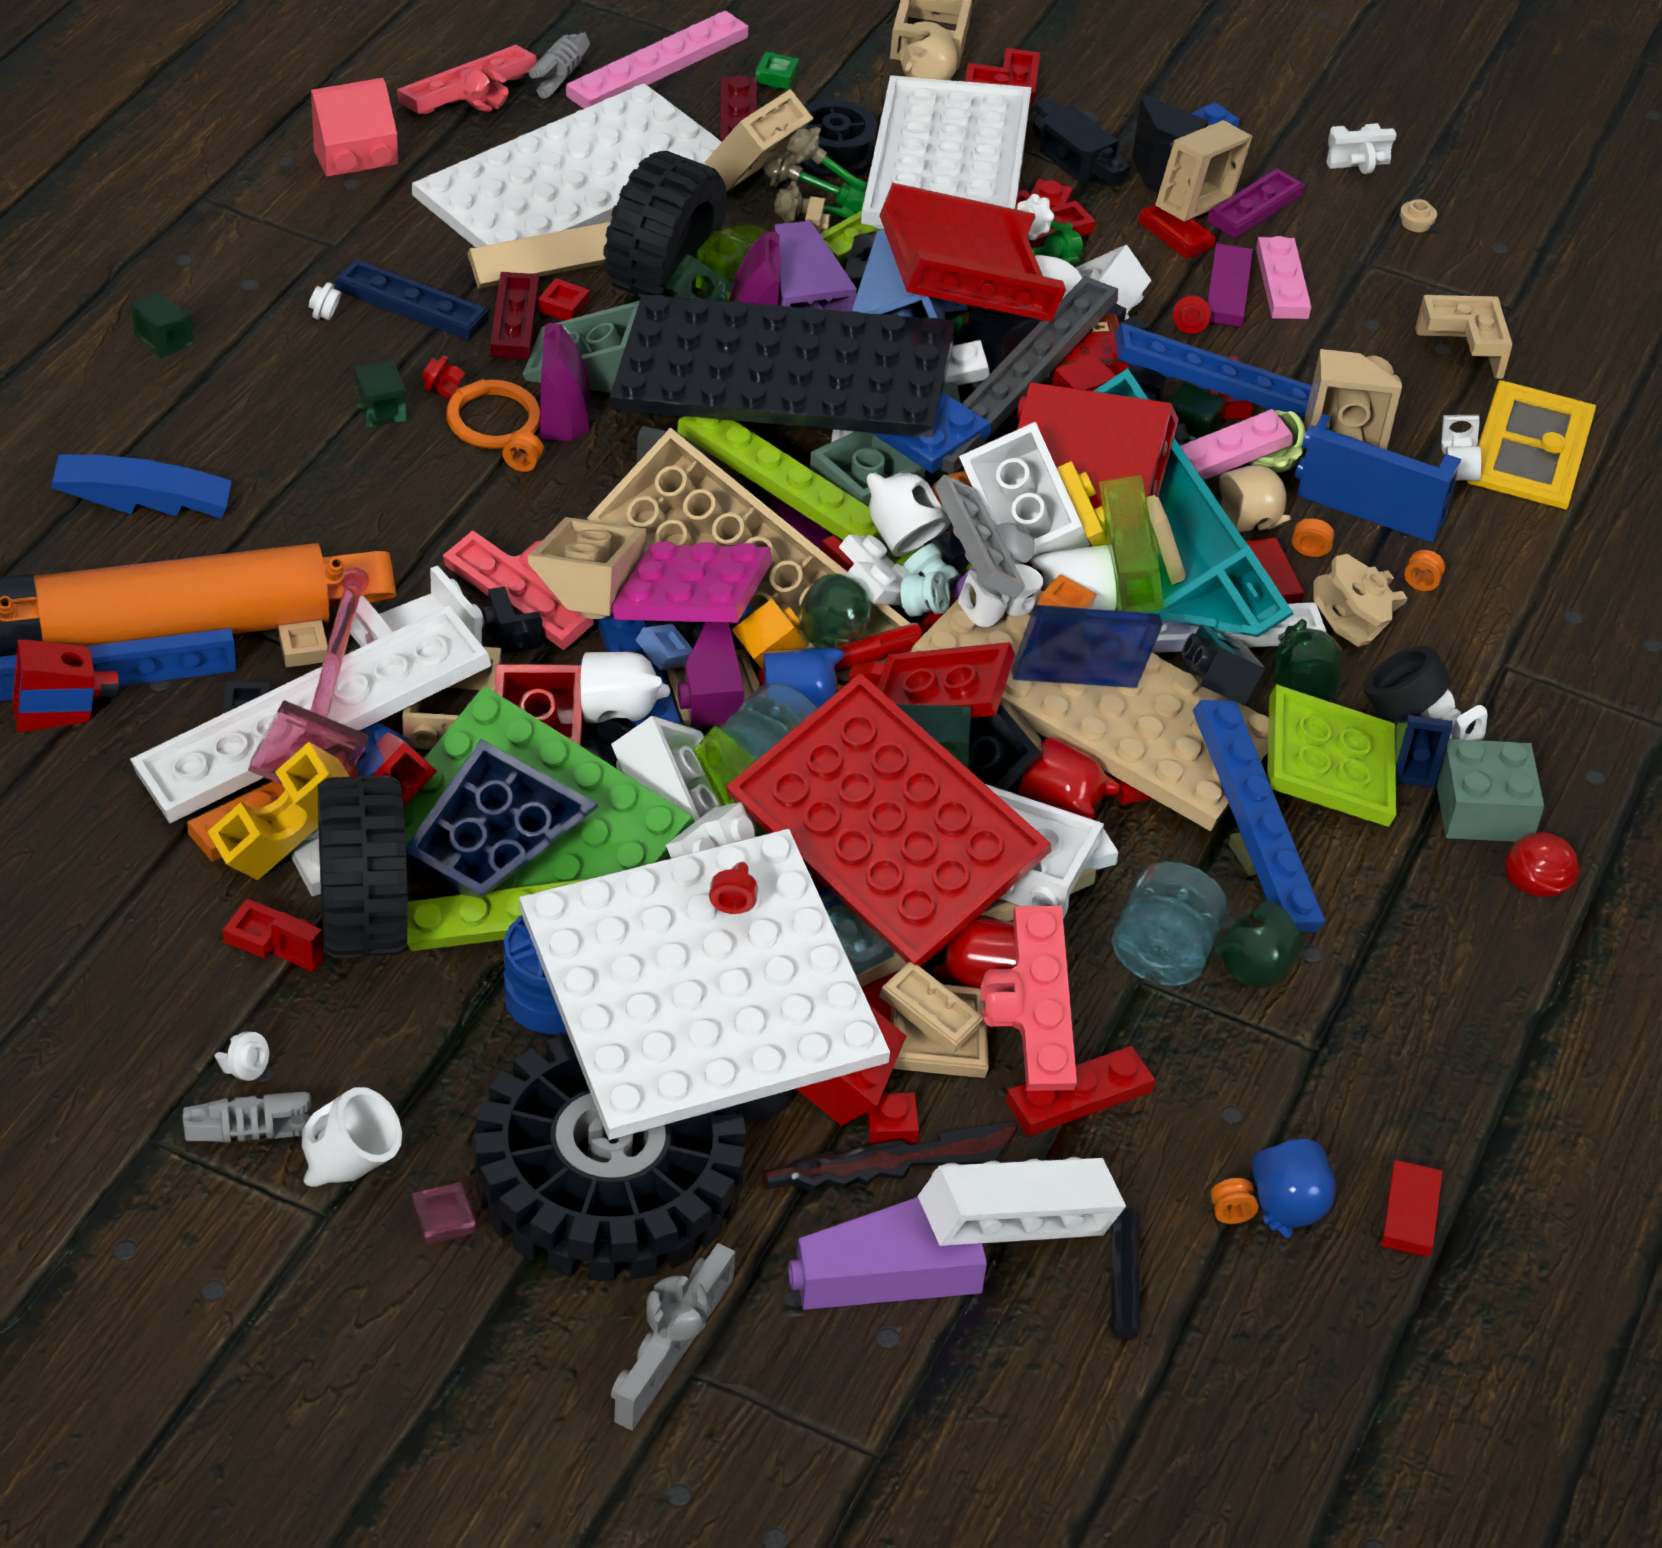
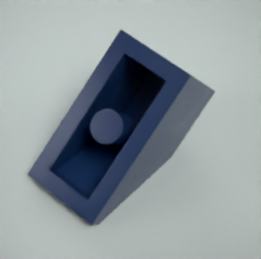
(1420, 749)

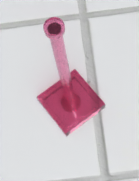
(297, 726)

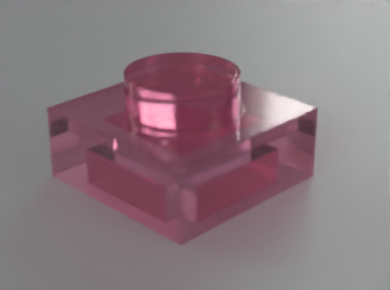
(443, 1213)

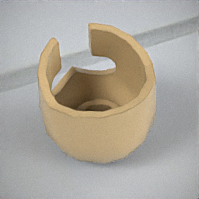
(931, 57)
(1253, 497)

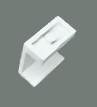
(372, 626)

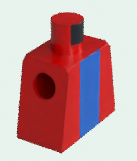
(56, 685)
(396, 758)

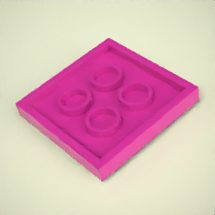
(692, 583)

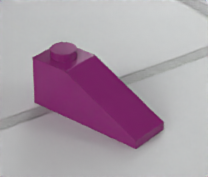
(712, 677)

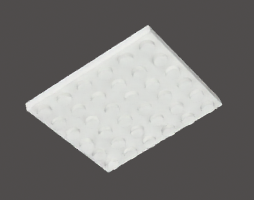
(699, 1004)

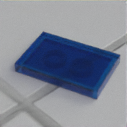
(1086, 646)

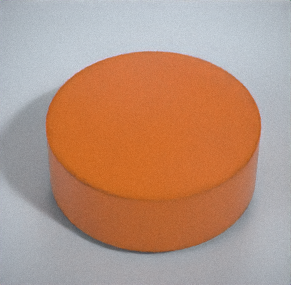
(1313, 537)

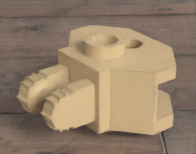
(1359, 597)

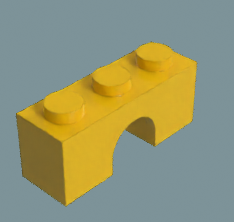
(262, 836)

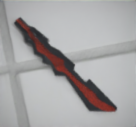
(892, 1158)

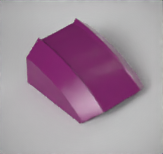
(759, 272)
(563, 387)

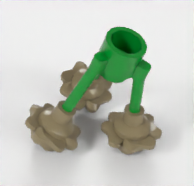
(789, 201)

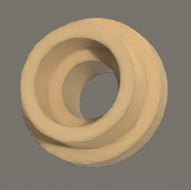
(1417, 215)

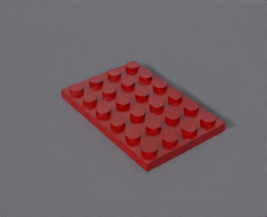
(889, 820)

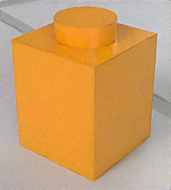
(769, 631)

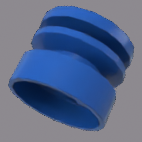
(525, 984)

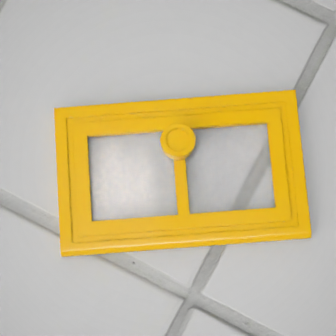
(1533, 444)

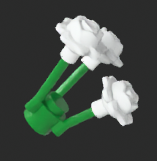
(1063, 243)

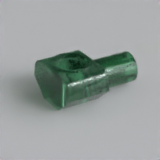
(687, 271)

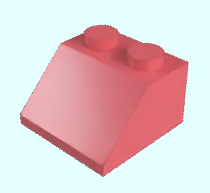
(353, 127)

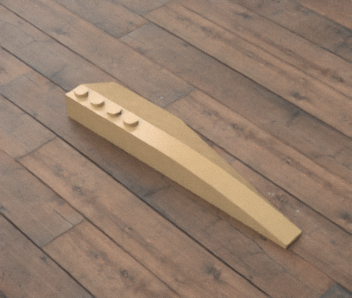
(693, 501)

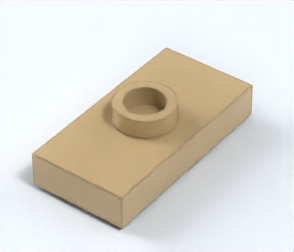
(1164, 541)
(931, 1007)

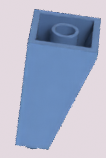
(884, 290)

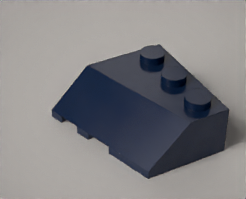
(492, 822)

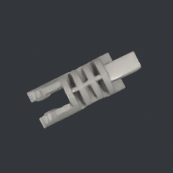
(559, 62)
(248, 1118)

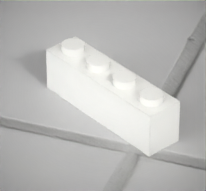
(1020, 1201)

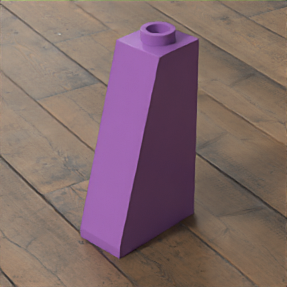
(810, 271)
(883, 1260)

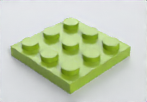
(1332, 755)

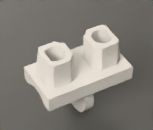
(1360, 148)

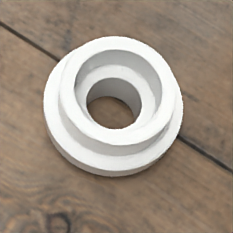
(324, 301)

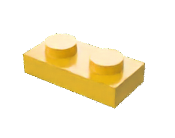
(1079, 490)

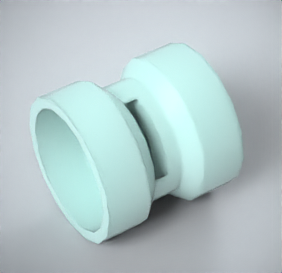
(930, 560)

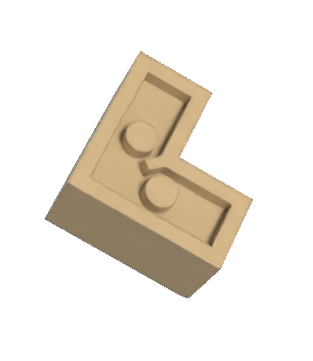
(1471, 317)

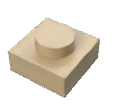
(816, 214)
(303, 643)

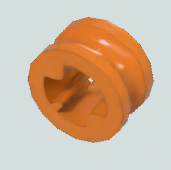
(527, 442)
(1422, 561)
(1234, 1200)

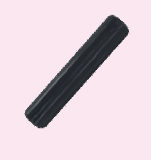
(1125, 1275)

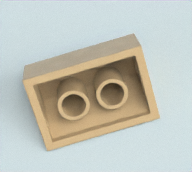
(1355, 395)
(588, 563)

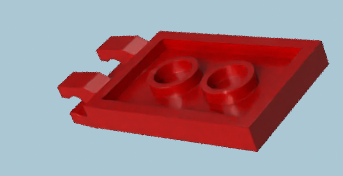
(944, 677)

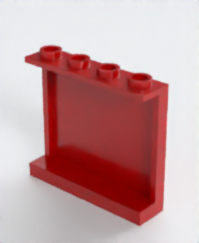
(967, 252)
(1102, 433)

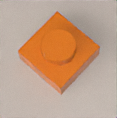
(1067, 593)

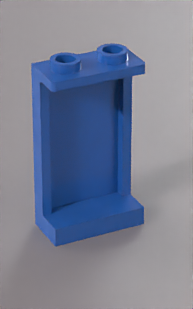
(1375, 482)

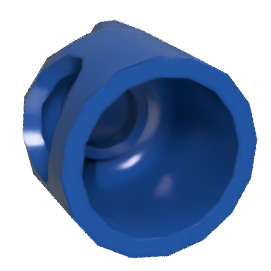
(805, 670)

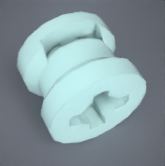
(925, 594)

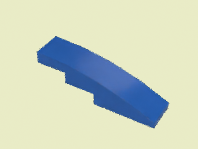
(133, 481)

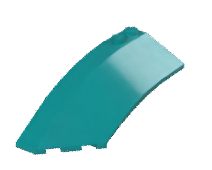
(1223, 576)

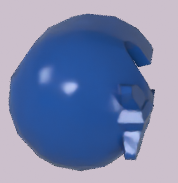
(1293, 1184)

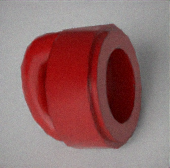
(733, 890)

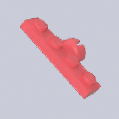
(475, 82)
(490, 567)
(1036, 998)

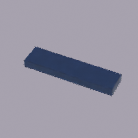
(412, 299)

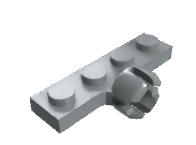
(986, 544)
(676, 1317)

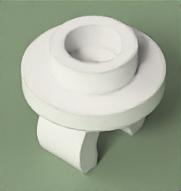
(245, 1057)

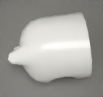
(905, 512)
(1086, 566)
(618, 686)
(350, 1137)

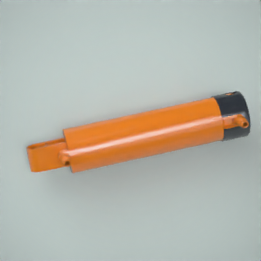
(184, 596)

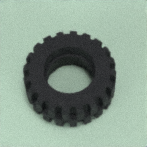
(659, 218)
(362, 866)

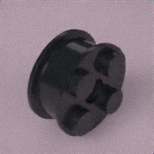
(843, 135)

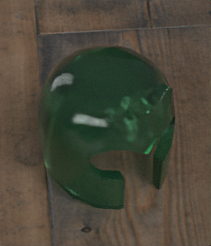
(834, 608)
(1307, 661)
(1261, 954)

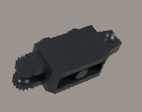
(1078, 143)

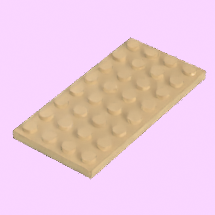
(1133, 733)

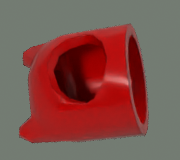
(1067, 779)
(978, 948)

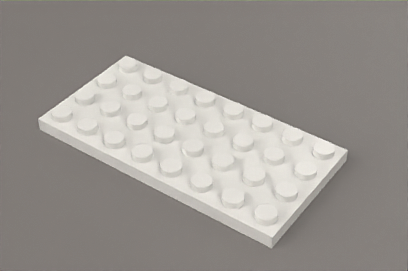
(949, 141)
(561, 172)

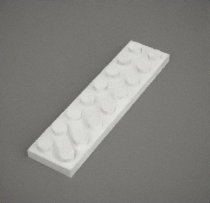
(370, 686)

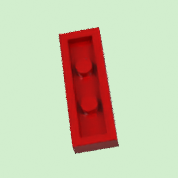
(1099, 1086)

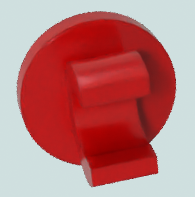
(1191, 314)
(442, 377)

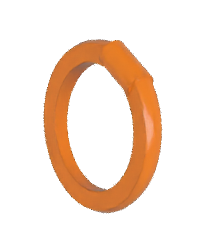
(490, 387)

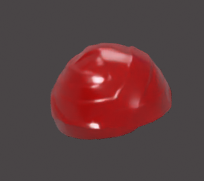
(1542, 865)

